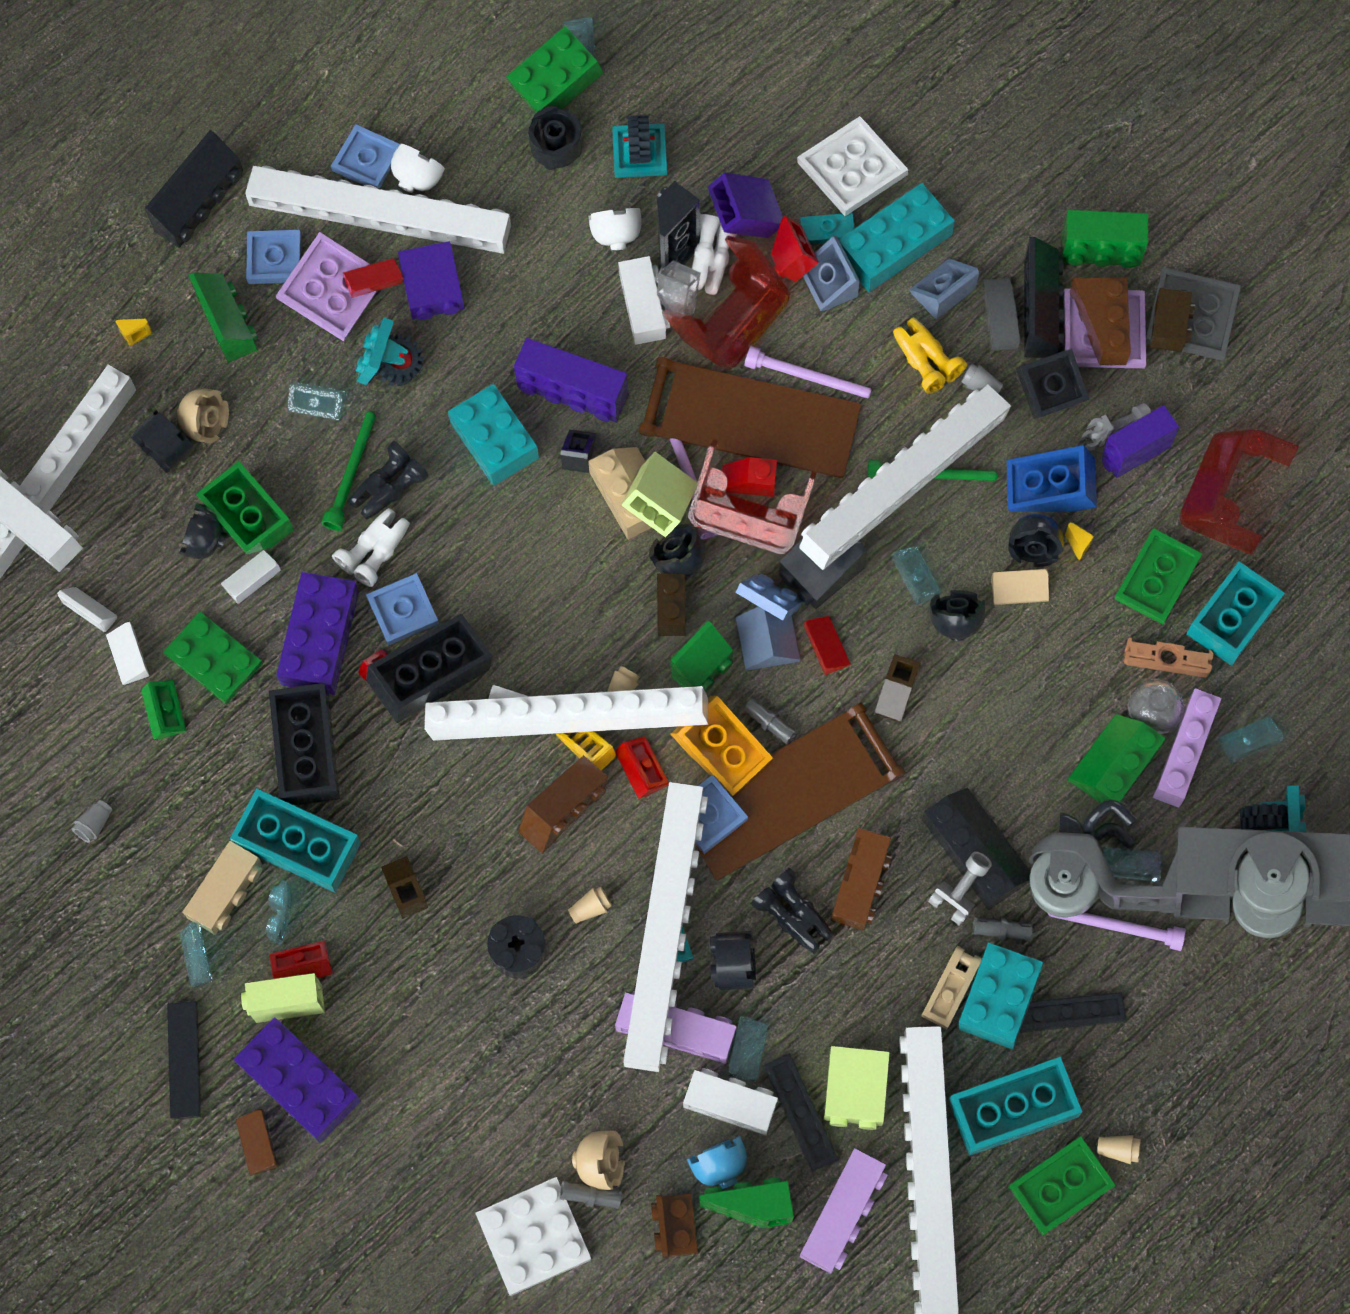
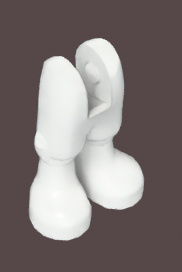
(708, 261)
(377, 538)

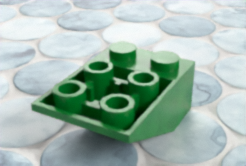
(757, 1205)

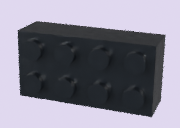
(428, 668)
(304, 744)

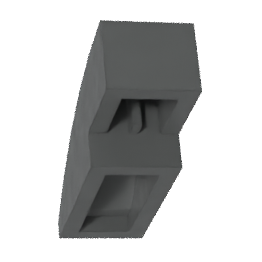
(1001, 314)

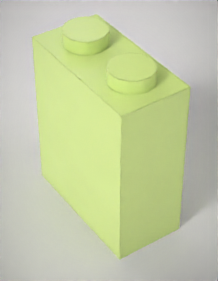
(660, 494)
(283, 998)
(856, 1087)

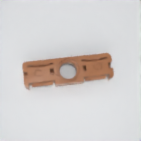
(1186, 661)

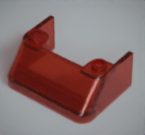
(743, 315)
(1205, 505)
(744, 519)

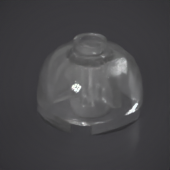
(1157, 705)

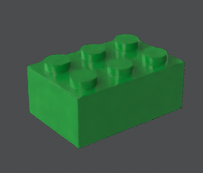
(555, 72)
(1104, 238)

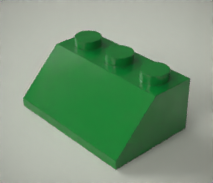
(224, 314)
(245, 510)
(1117, 759)

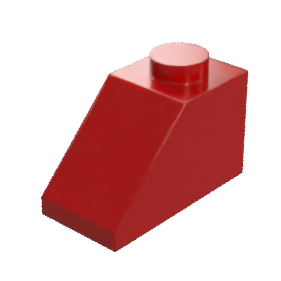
(792, 251)
(751, 476)

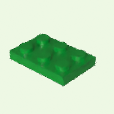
(1158, 576)
(213, 658)
(1061, 1186)

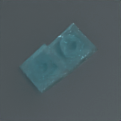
(281, 903)

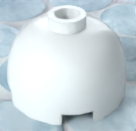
(415, 170)
(616, 227)

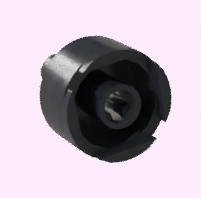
(555, 137)
(162, 441)
(501, 944)
(734, 960)

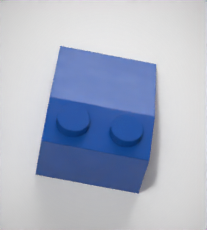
(1052, 481)

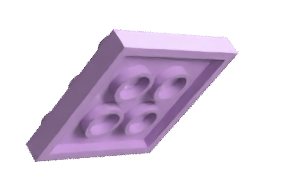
(320, 290)
(1076, 334)

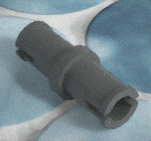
(770, 721)
(1002, 928)
(590, 1195)

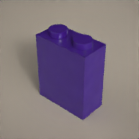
(745, 205)
(431, 280)
(1139, 442)

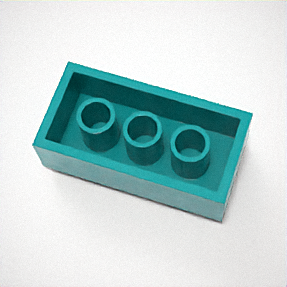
(897, 236)
(296, 840)
(1014, 1106)

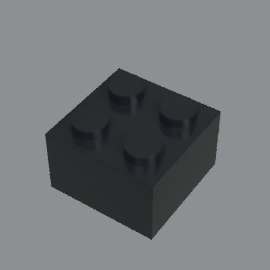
(1052, 384)

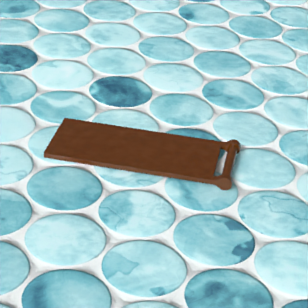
(753, 418)
(802, 788)

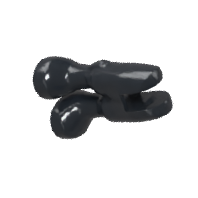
(378, 482)
(803, 914)

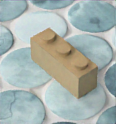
(223, 888)

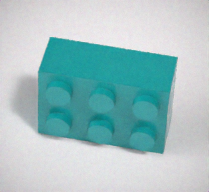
(493, 434)
(1235, 613)
(1000, 995)

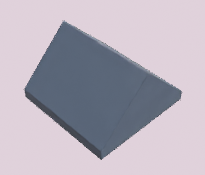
(833, 278)
(945, 286)
(766, 639)

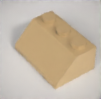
(614, 475)

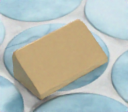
(1020, 586)

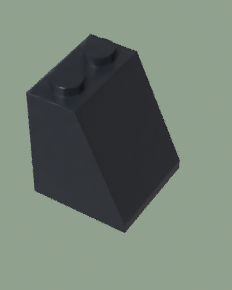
(819, 585)

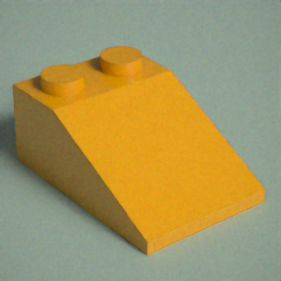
(723, 747)

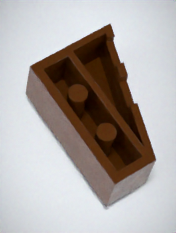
(1105, 314)
(562, 803)
(862, 880)

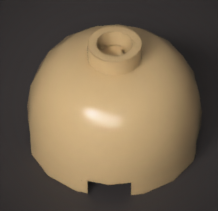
(203, 415)
(599, 1161)

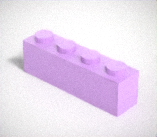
(1187, 748)
(689, 1031)
(843, 1210)

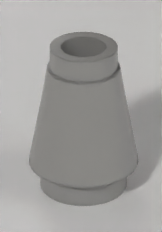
(977, 378)
(92, 821)

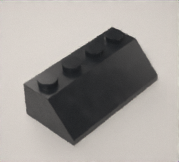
(194, 190)
(677, 224)
(1042, 299)
(966, 828)

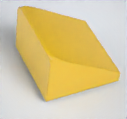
(134, 329)
(1078, 539)

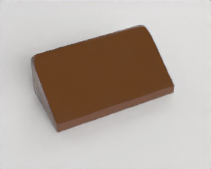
(256, 1142)

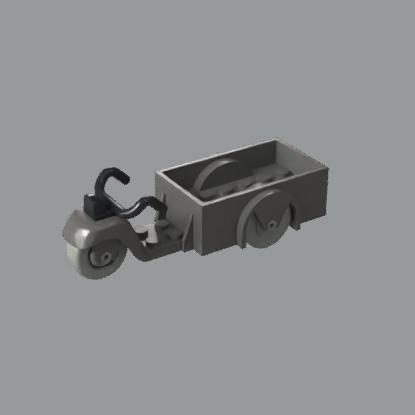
(1265, 868)

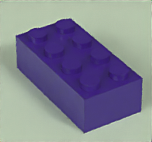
(571, 380)
(318, 631)
(297, 1080)

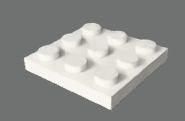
(852, 166)
(533, 1236)

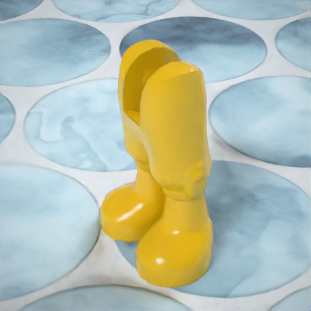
(923, 346)

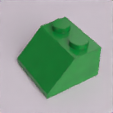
(702, 659)

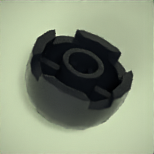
(203, 534)
(1036, 540)
(679, 551)
(957, 614)

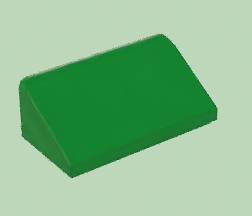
(163, 709)

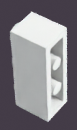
(642, 301)
(730, 1101)

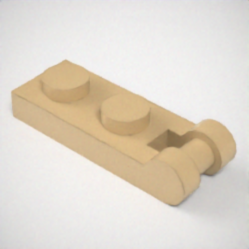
(951, 988)

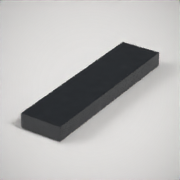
(1074, 1012)
(183, 1060)
(801, 1113)

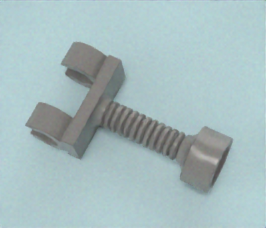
(1104, 427)
(977, 865)

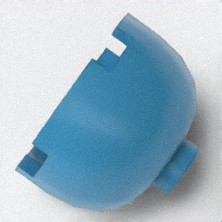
(720, 1163)

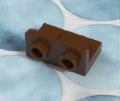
(676, 1225)

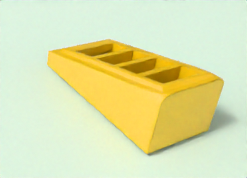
(599, 755)

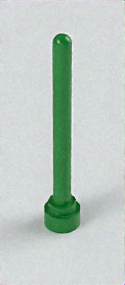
(948, 473)
(334, 517)

